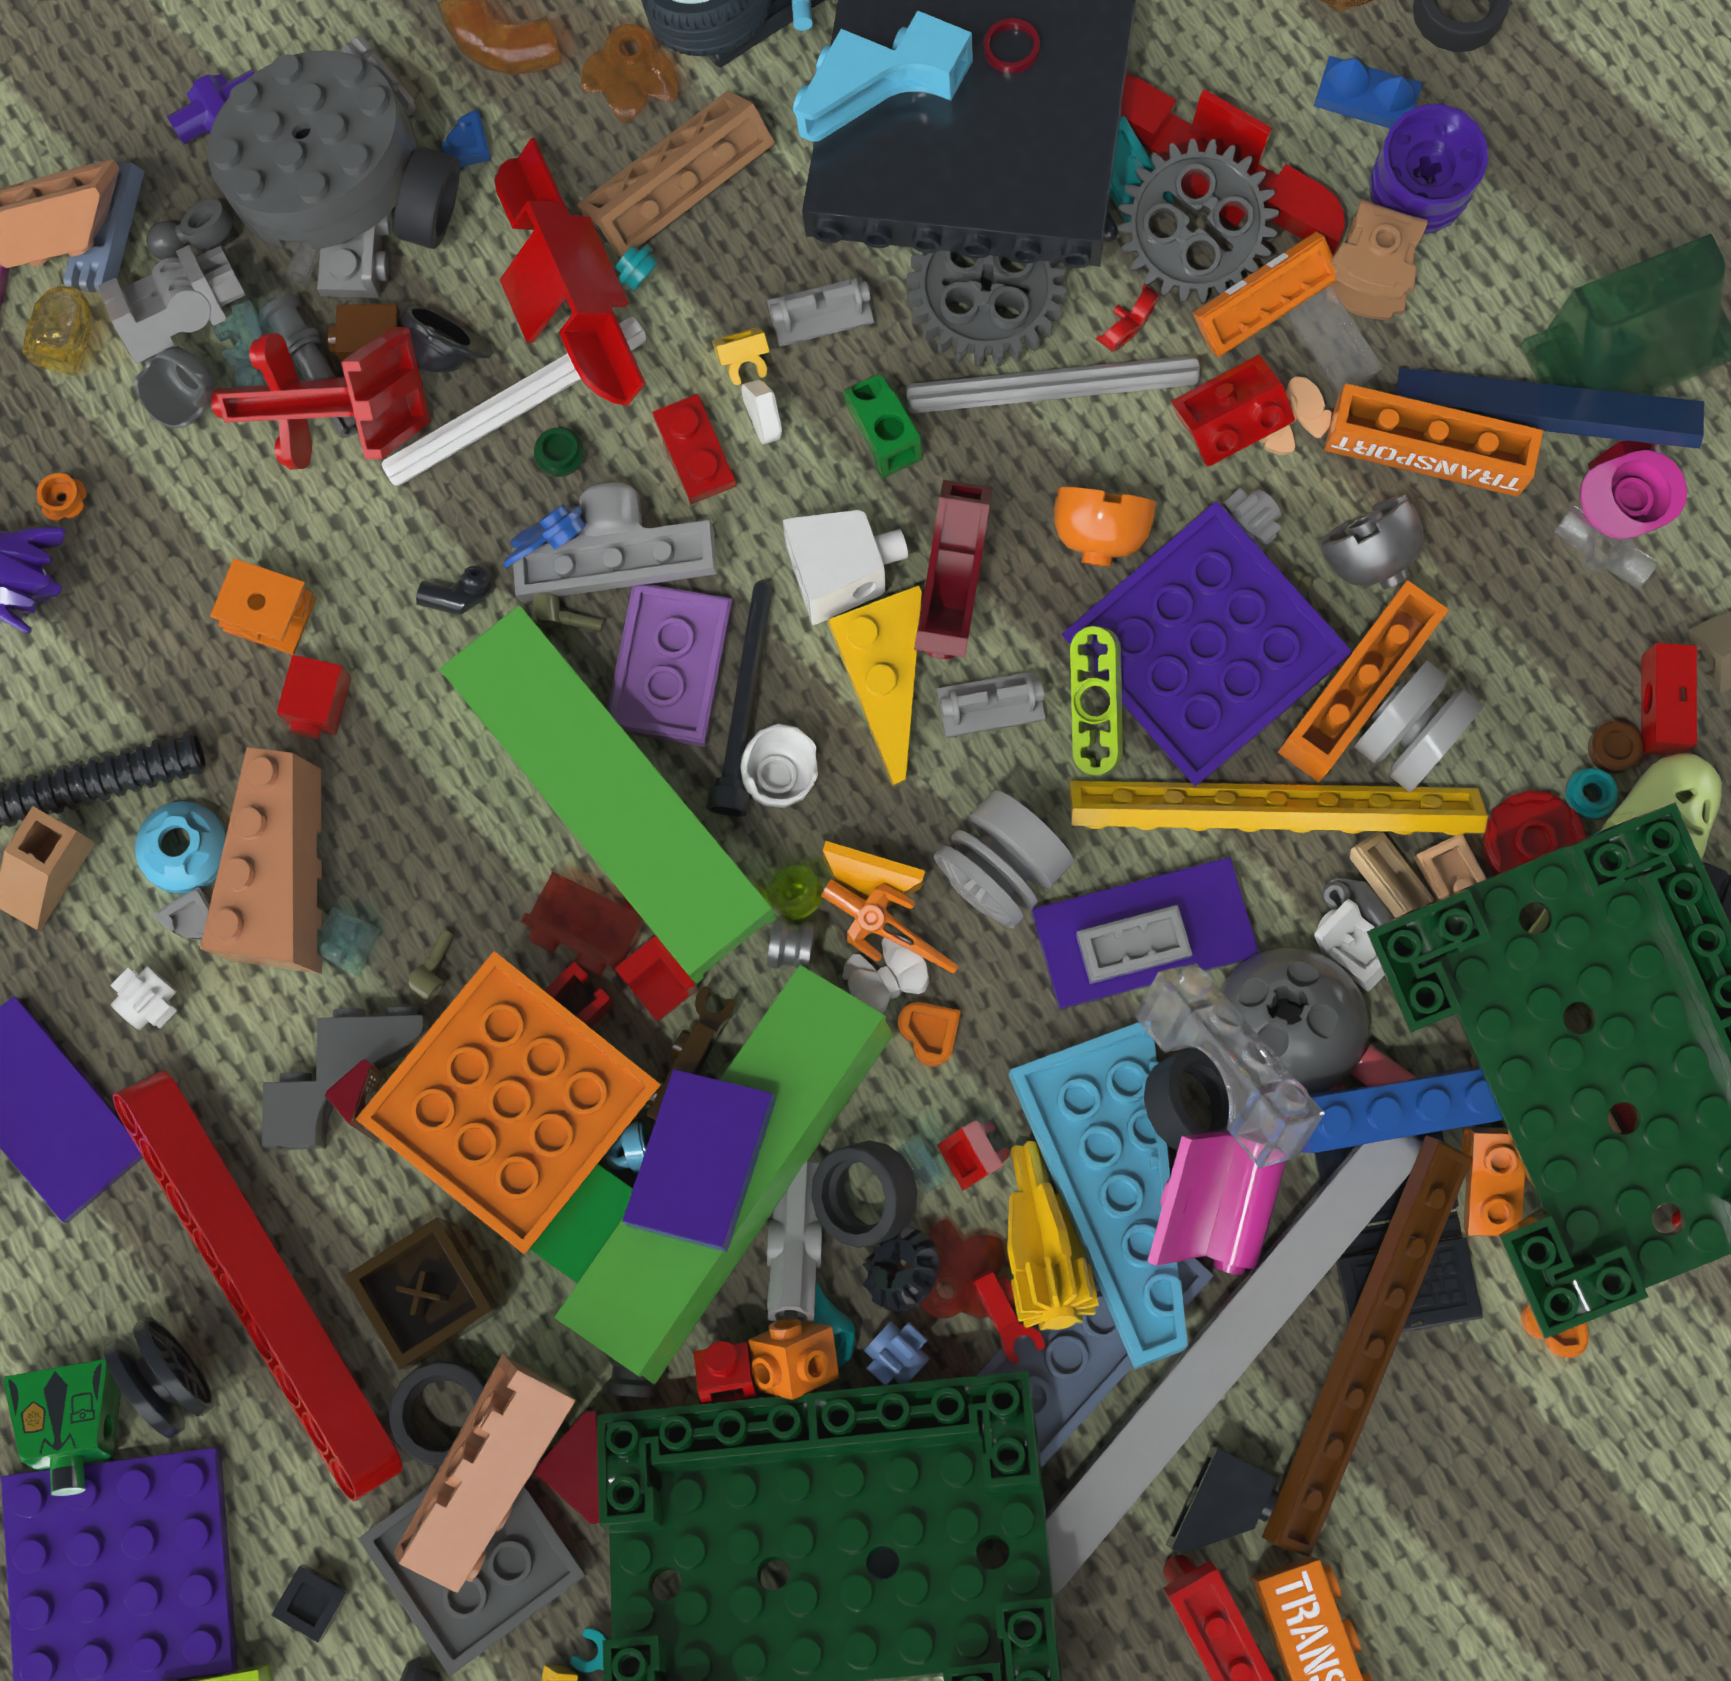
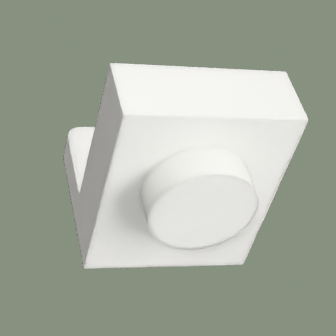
(1344, 939)

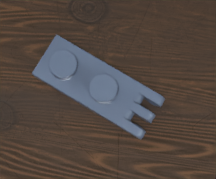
(105, 256)

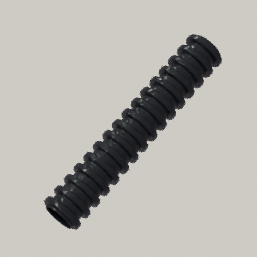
(101, 777)

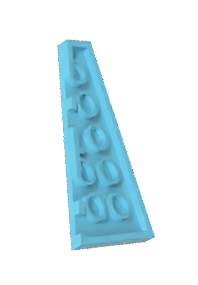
(1110, 1177)

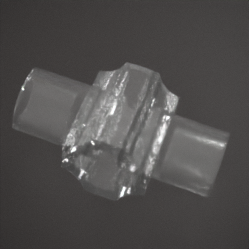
(1624, 557)

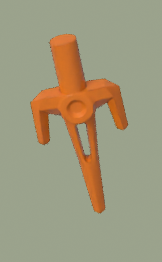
(872, 917)

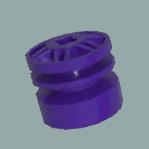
(1440, 147)

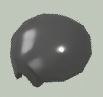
(175, 387)

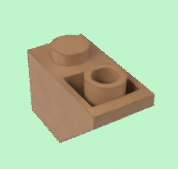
(40, 867)

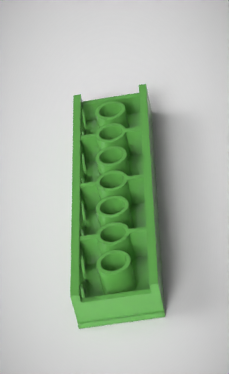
(608, 793)
(654, 1288)

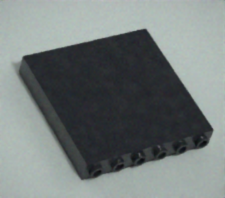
(1003, 166)

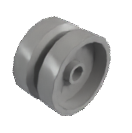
(1418, 725)

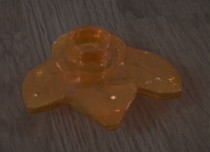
(629, 78)

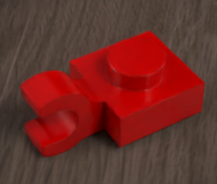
(998, 1302)

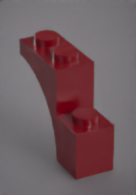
(953, 569)

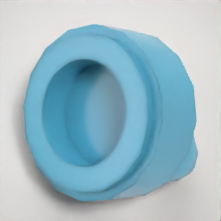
(634, 1143)

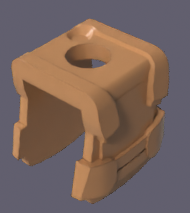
(1377, 261)

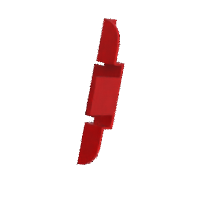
(1301, 201)
(563, 263)

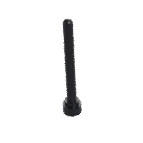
(729, 793)

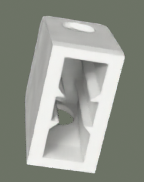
(839, 560)

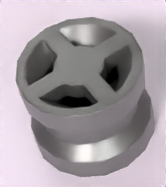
(791, 944)

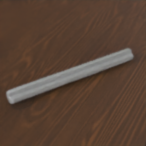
(1052, 384)

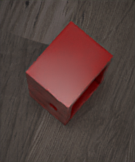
(1666, 720)

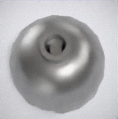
(1376, 545)

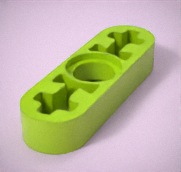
(1113, 685)

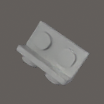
(357, 264)

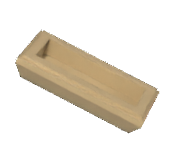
(1389, 874)

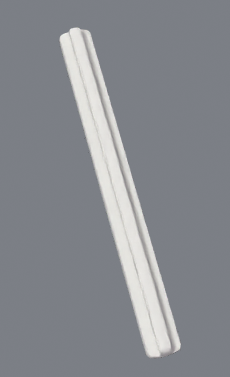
(492, 414)

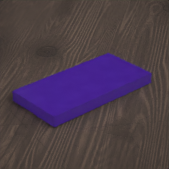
(1208, 907)
(55, 1119)

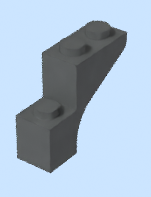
(296, 1106)

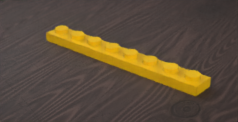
(1276, 807)

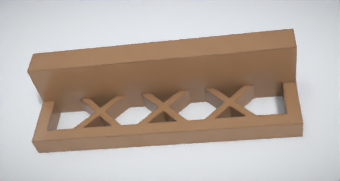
(677, 172)

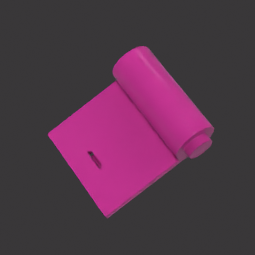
(1215, 1204)

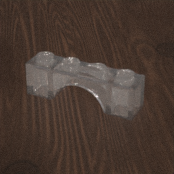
(1267, 1105)

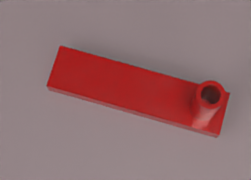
(1213, 1622)

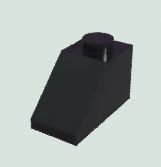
(1223, 1502)

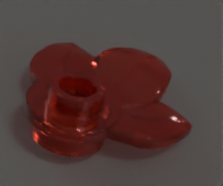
(959, 1264)

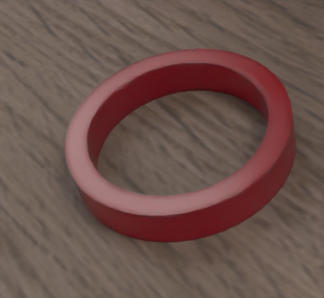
(1011, 23)

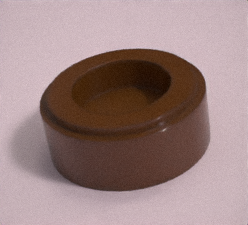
(1615, 747)

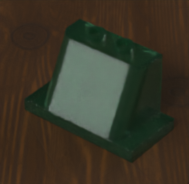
(1639, 325)

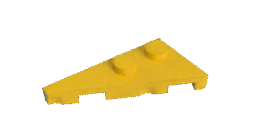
(881, 663)

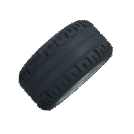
(705, 25)

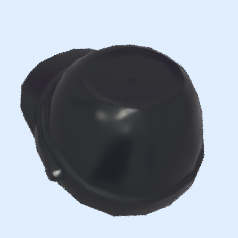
(440, 341)

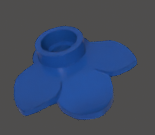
(555, 527)

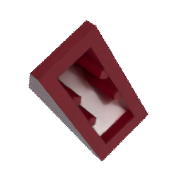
(573, 1467)

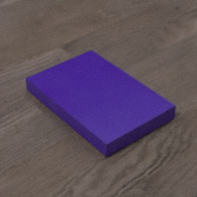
(699, 1160)

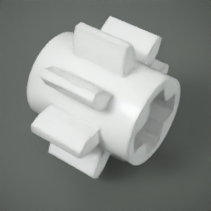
(143, 998)

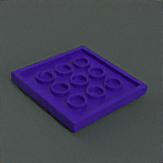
(1211, 643)
(122, 1574)

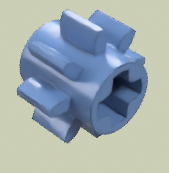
(897, 1354)

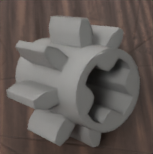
(1254, 515)

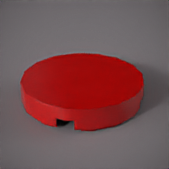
(1511, 841)

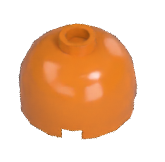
(1102, 523)

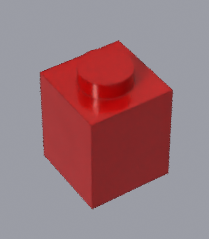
(313, 697)

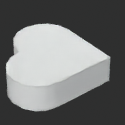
(762, 410)

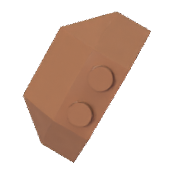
(55, 213)

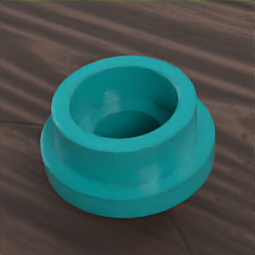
(636, 266)
(1603, 786)

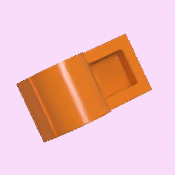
(1492, 1182)

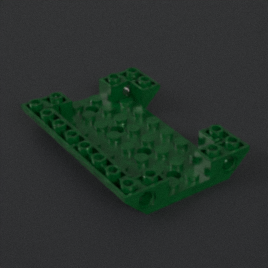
(1651, 958)
(824, 1490)

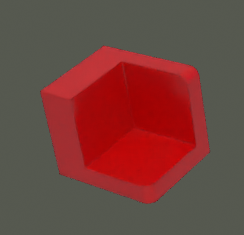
(656, 978)

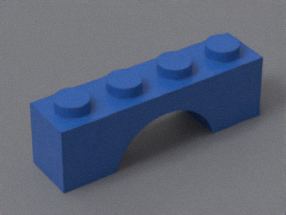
(1402, 1109)

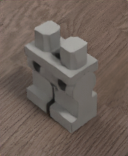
(172, 300)

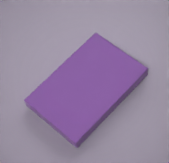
(669, 663)

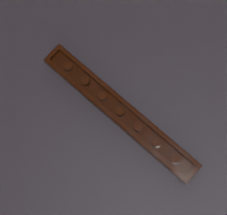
(1367, 1347)

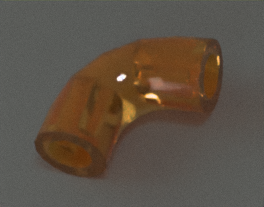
(500, 45)

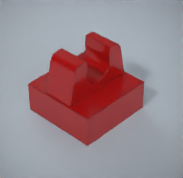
(971, 1153)

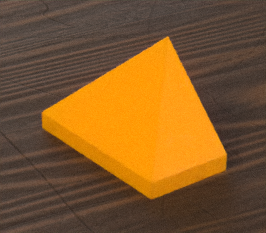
(865, 872)

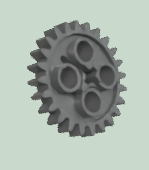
(1228, 186)
(982, 329)

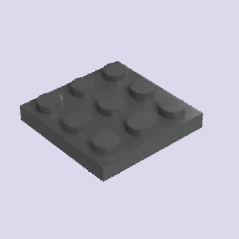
(521, 1573)

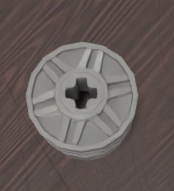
(1011, 850)

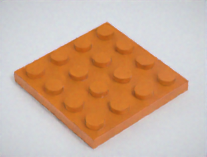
(508, 1102)

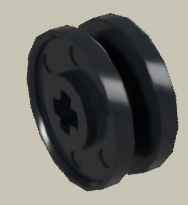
(158, 1377)

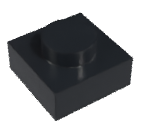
(310, 1603)

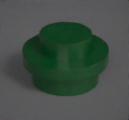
(559, 452)

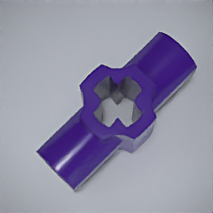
(206, 100)

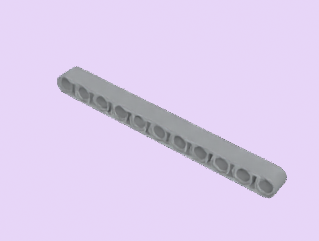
(1223, 1350)

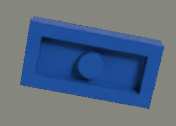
(1365, 92)

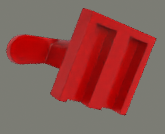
(378, 389)

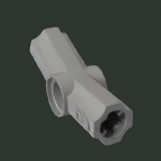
(794, 1251)

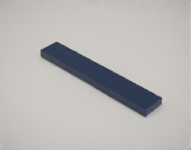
(1561, 407)

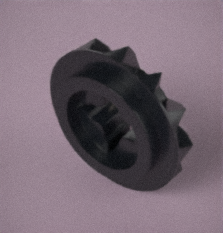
(907, 1287)

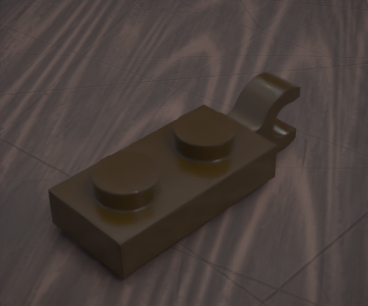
(693, 1047)

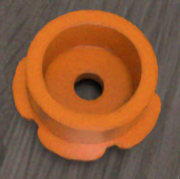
(58, 484)

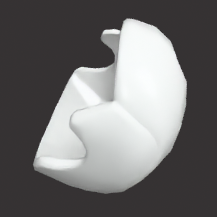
(779, 766)

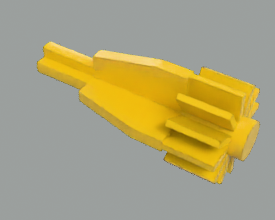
(1045, 1256)

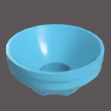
(194, 867)

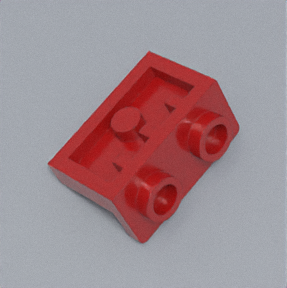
(1234, 410)

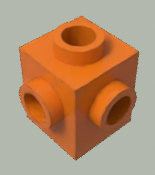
(793, 1358)

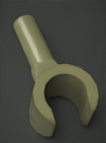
(548, 614)
(422, 980)

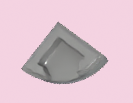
(186, 915)

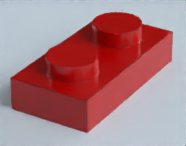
(694, 449)

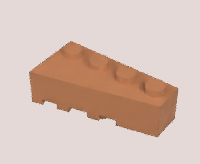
(270, 867)
(483, 1474)

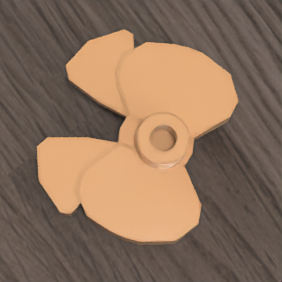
(1308, 409)

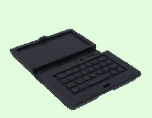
(1449, 1285)

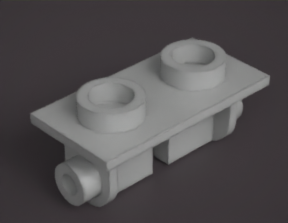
(820, 311)
(991, 704)

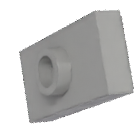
(1133, 944)

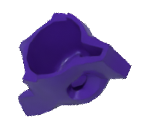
(21, 572)

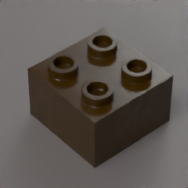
(422, 1293)

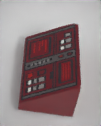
(355, 1091)

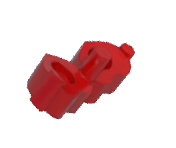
(1130, 322)

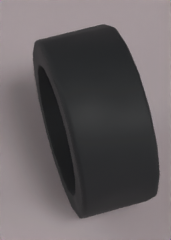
(1456, 35)
(427, 197)
(1164, 1101)
(831, 1202)
(405, 1395)

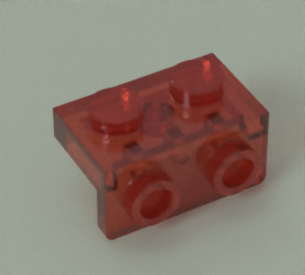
(583, 924)

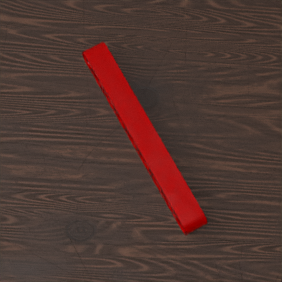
(258, 1285)

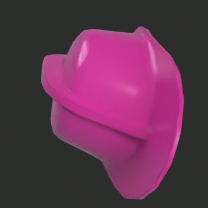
(1633, 494)

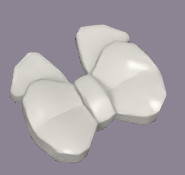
(903, 973)

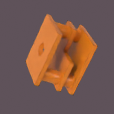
(263, 606)

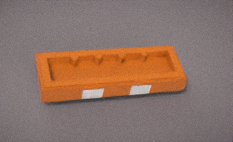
(1266, 294)

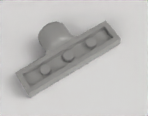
(616, 550)

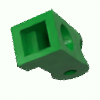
(883, 425)

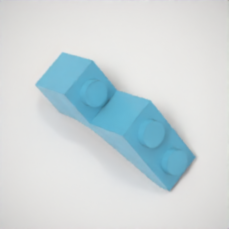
(861, 73)

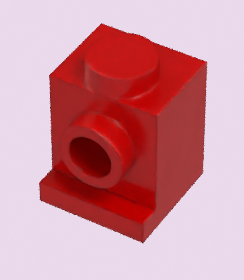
(724, 1368)

